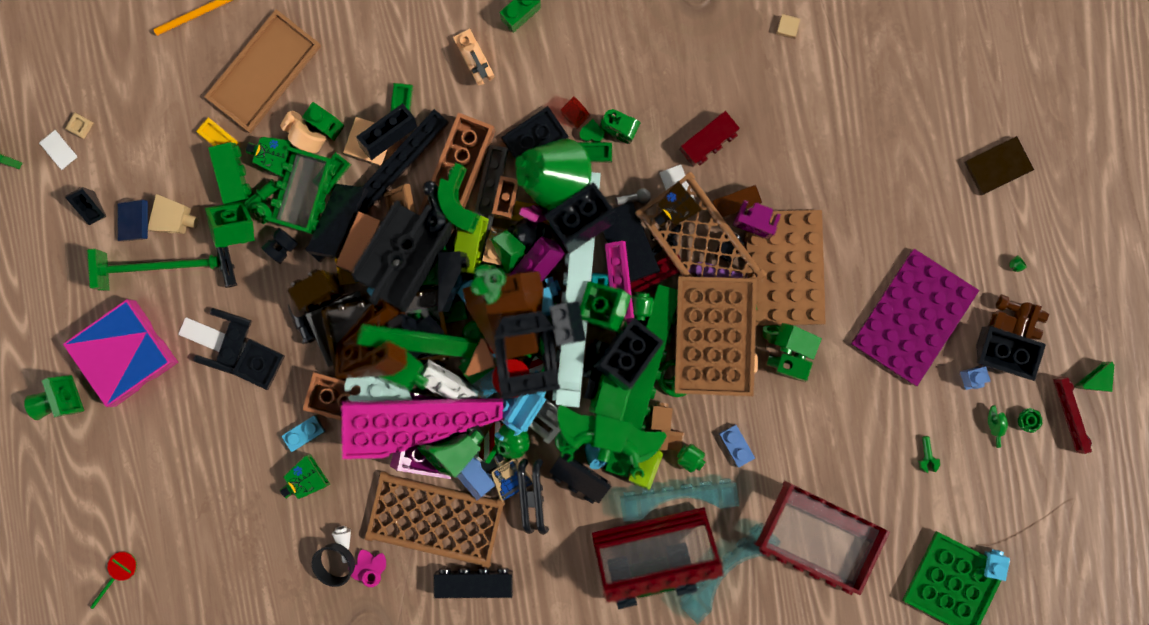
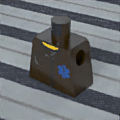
(676, 206)

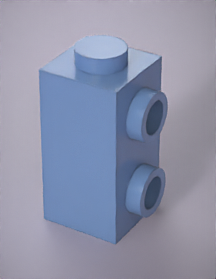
(476, 479)

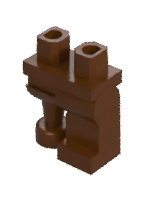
(1022, 322)

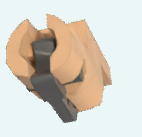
(473, 56)

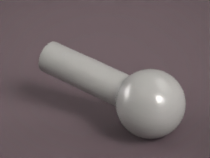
(641, 196)

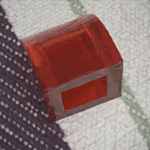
(575, 112)

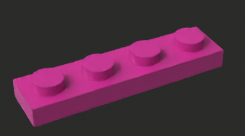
(618, 270)

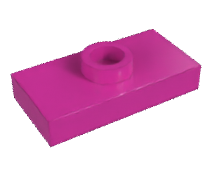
(533, 213)

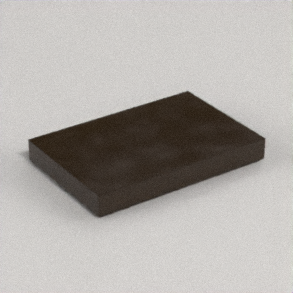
(999, 165)

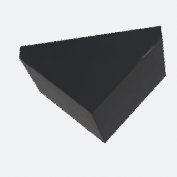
(86, 204)

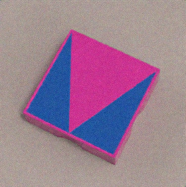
(120, 353)

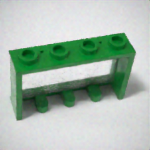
(302, 190)

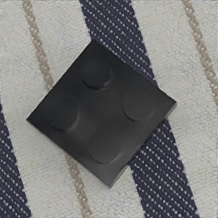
(258, 364)

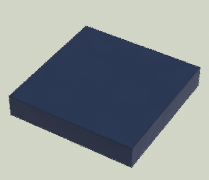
(133, 220)

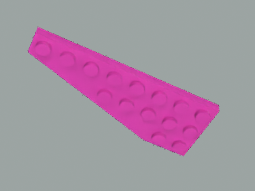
(386, 427)

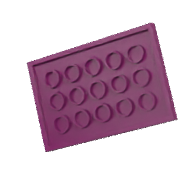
(914, 317)

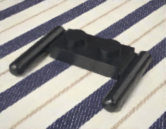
(232, 342)

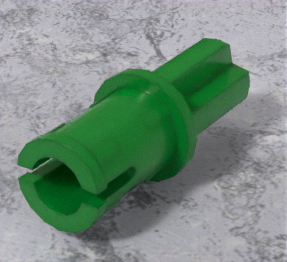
(262, 194)

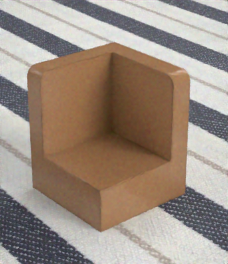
(673, 440)

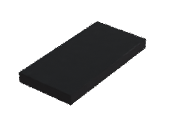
(337, 220)
(639, 253)

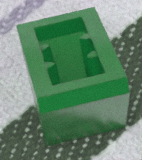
(509, 250)
(1098, 379)

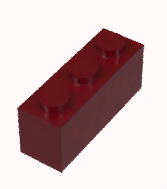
(710, 139)

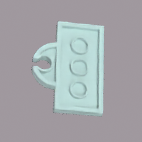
(375, 390)

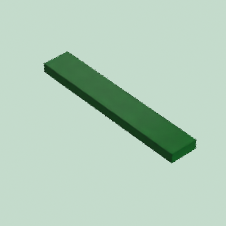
(417, 341)

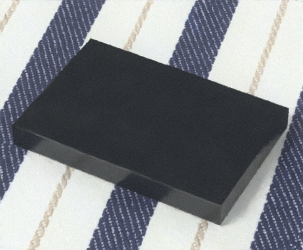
(534, 132)

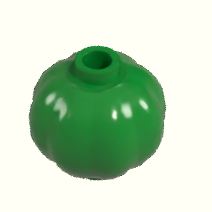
(512, 446)

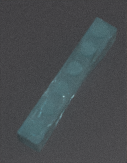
(639, 505)
(700, 603)

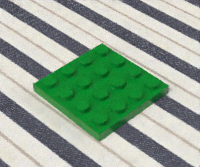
(952, 583)

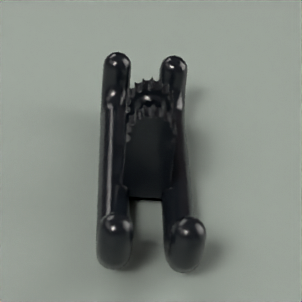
(531, 497)

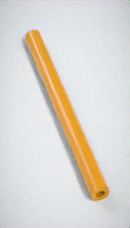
(189, 16)

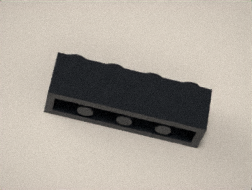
(473, 583)

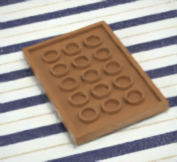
(794, 270)
(715, 336)

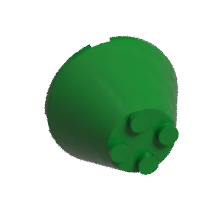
(554, 172)

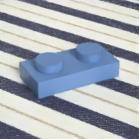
(737, 445)

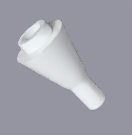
(342, 536)

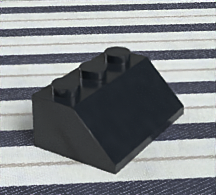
(582, 217)
(1009, 352)
(580, 479)

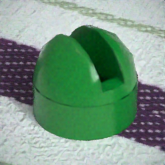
(1017, 264)

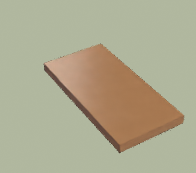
(263, 71)

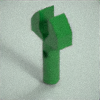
(928, 456)

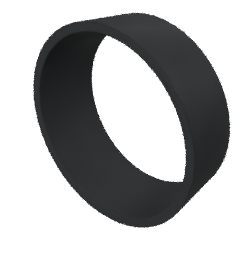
(324, 576)

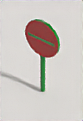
(120, 567)

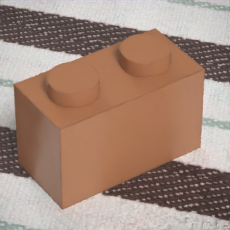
(505, 198)

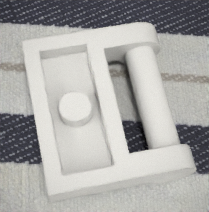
(548, 415)

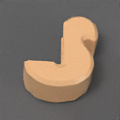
(300, 135)

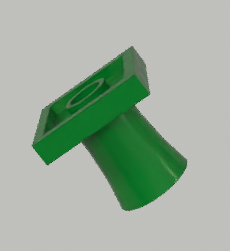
(59, 398)

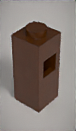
(731, 203)

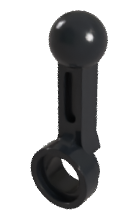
(435, 219)

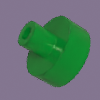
(770, 332)

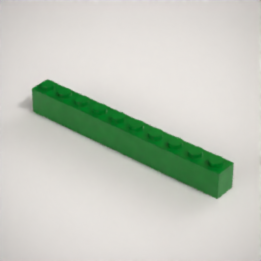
(637, 405)

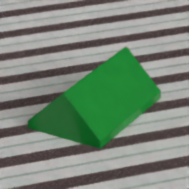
(608, 398)

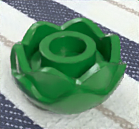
(260, 211)
(1034, 424)

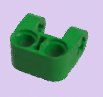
(622, 126)

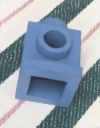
(975, 377)

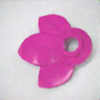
(367, 565)

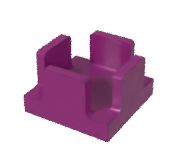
(757, 220)

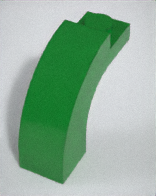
(450, 202)

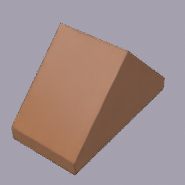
(482, 358)

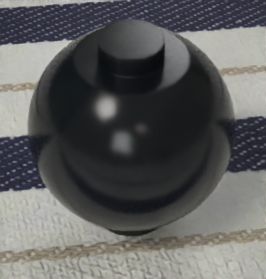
(529, 232)

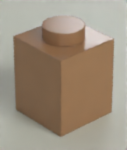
(661, 417)

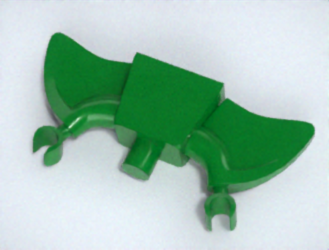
(608, 436)

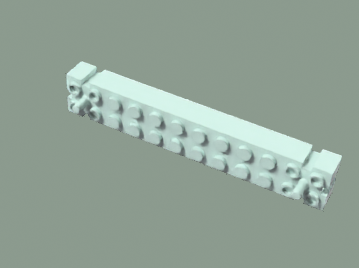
(572, 355)

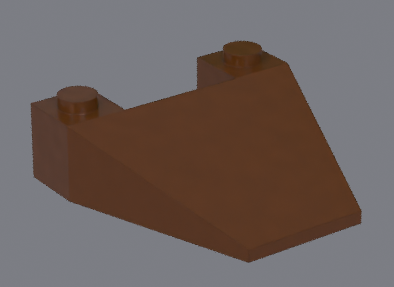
(370, 361)

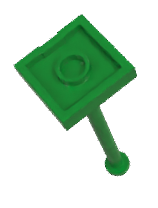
(100, 270)

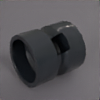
(284, 240)

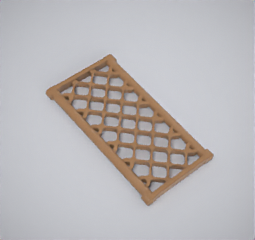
(689, 177)
(385, 477)

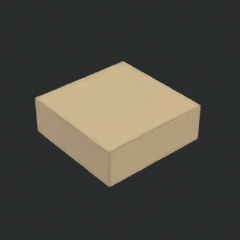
(788, 26)
(79, 125)

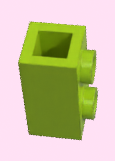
(650, 469)

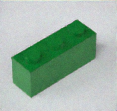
(229, 173)

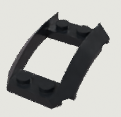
(533, 382)

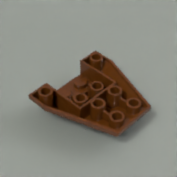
(518, 296)

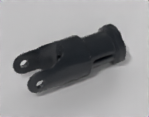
(303, 326)

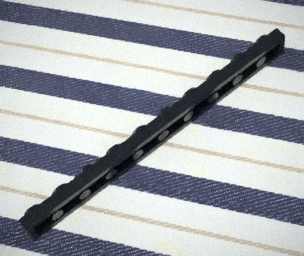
(400, 160)

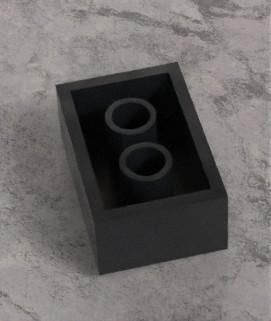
(628, 354)

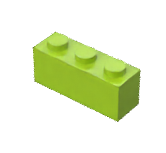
(472, 243)

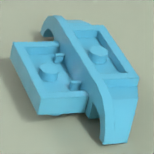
(521, 411)

